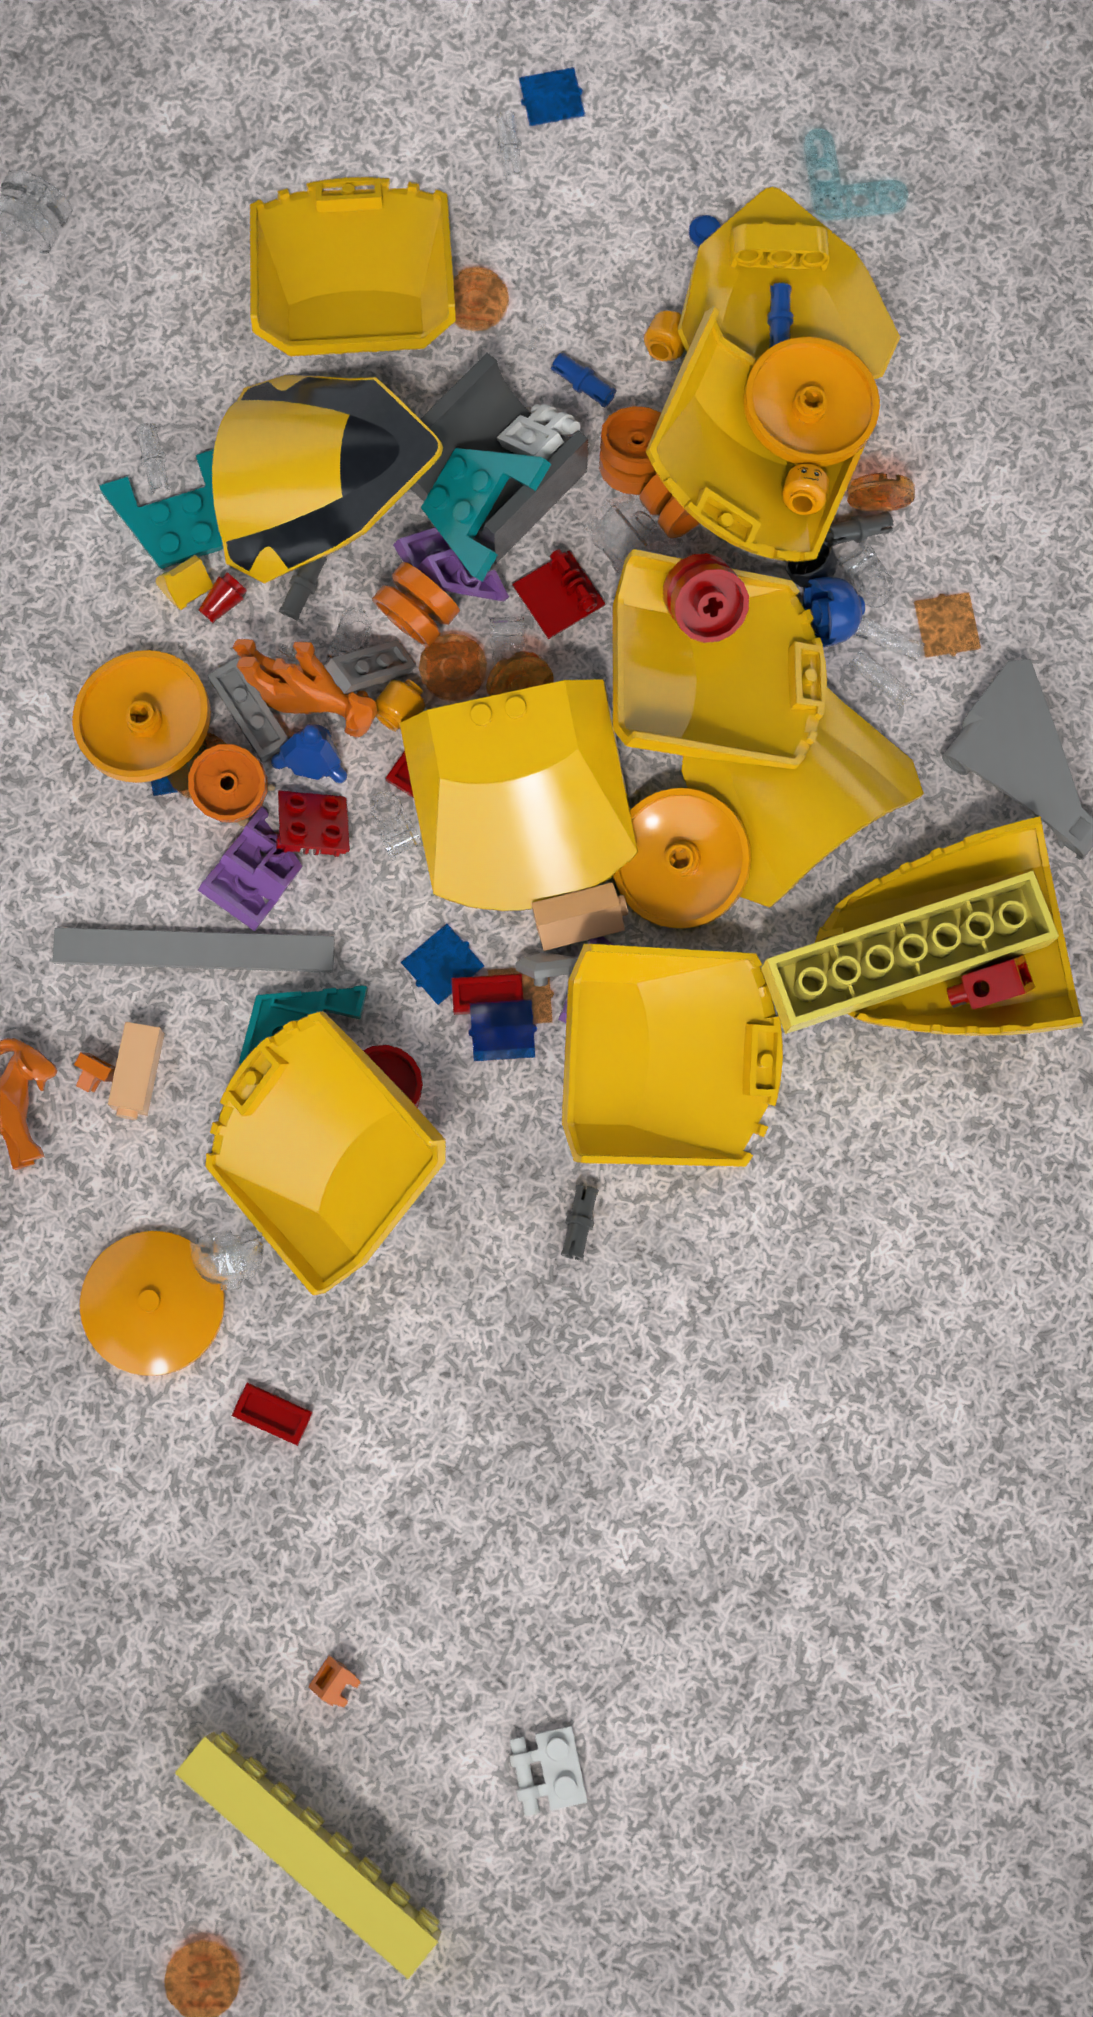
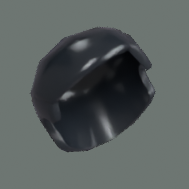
(823, 566)

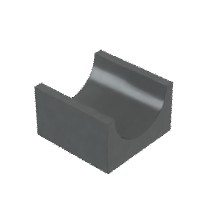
(471, 419)

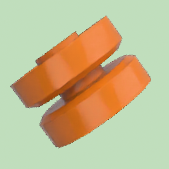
(624, 446)
(673, 517)
(415, 604)
(219, 764)

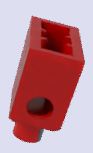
(1004, 979)

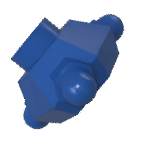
(311, 755)

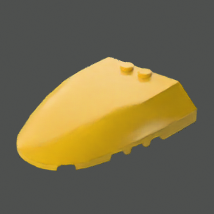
(946, 874)

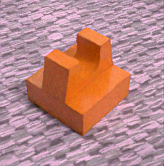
(93, 1071)
(332, 1680)

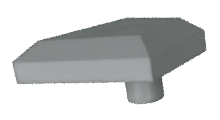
(545, 965)

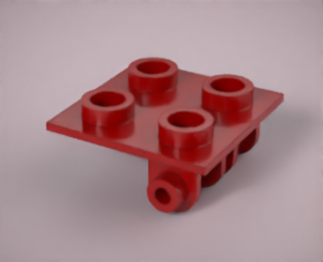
(558, 593)
(312, 823)

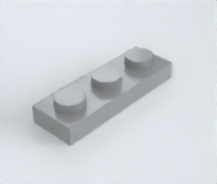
(370, 666)
(248, 710)

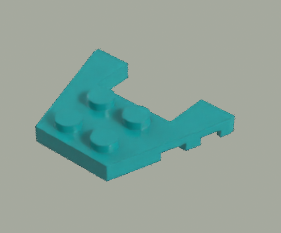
(467, 494)
(174, 526)
(277, 1009)

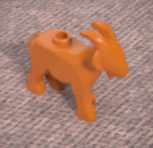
(303, 687)
(14, 1099)

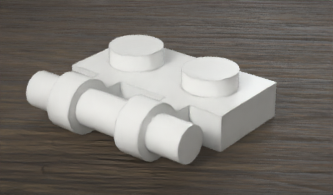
(539, 432)
(559, 1766)

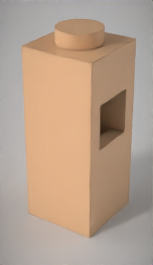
(579, 916)
(135, 1070)

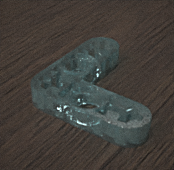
(834, 191)

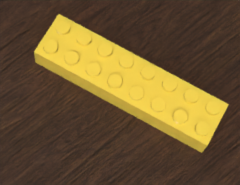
(909, 952)
(310, 1852)

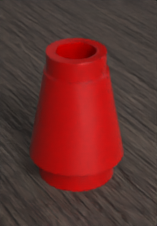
(222, 597)

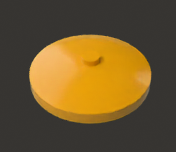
(811, 401)
(141, 716)
(687, 861)
(149, 1305)

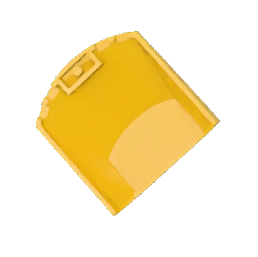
(351, 268)
(720, 466)
(723, 700)
(520, 795)
(668, 1056)
(321, 1150)

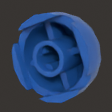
(835, 609)

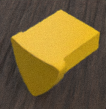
(185, 582)

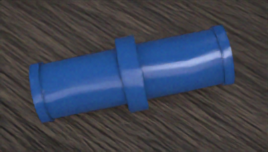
(780, 316)
(583, 379)

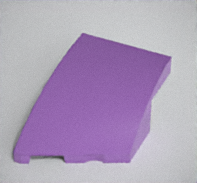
(438, 561)
(245, 876)

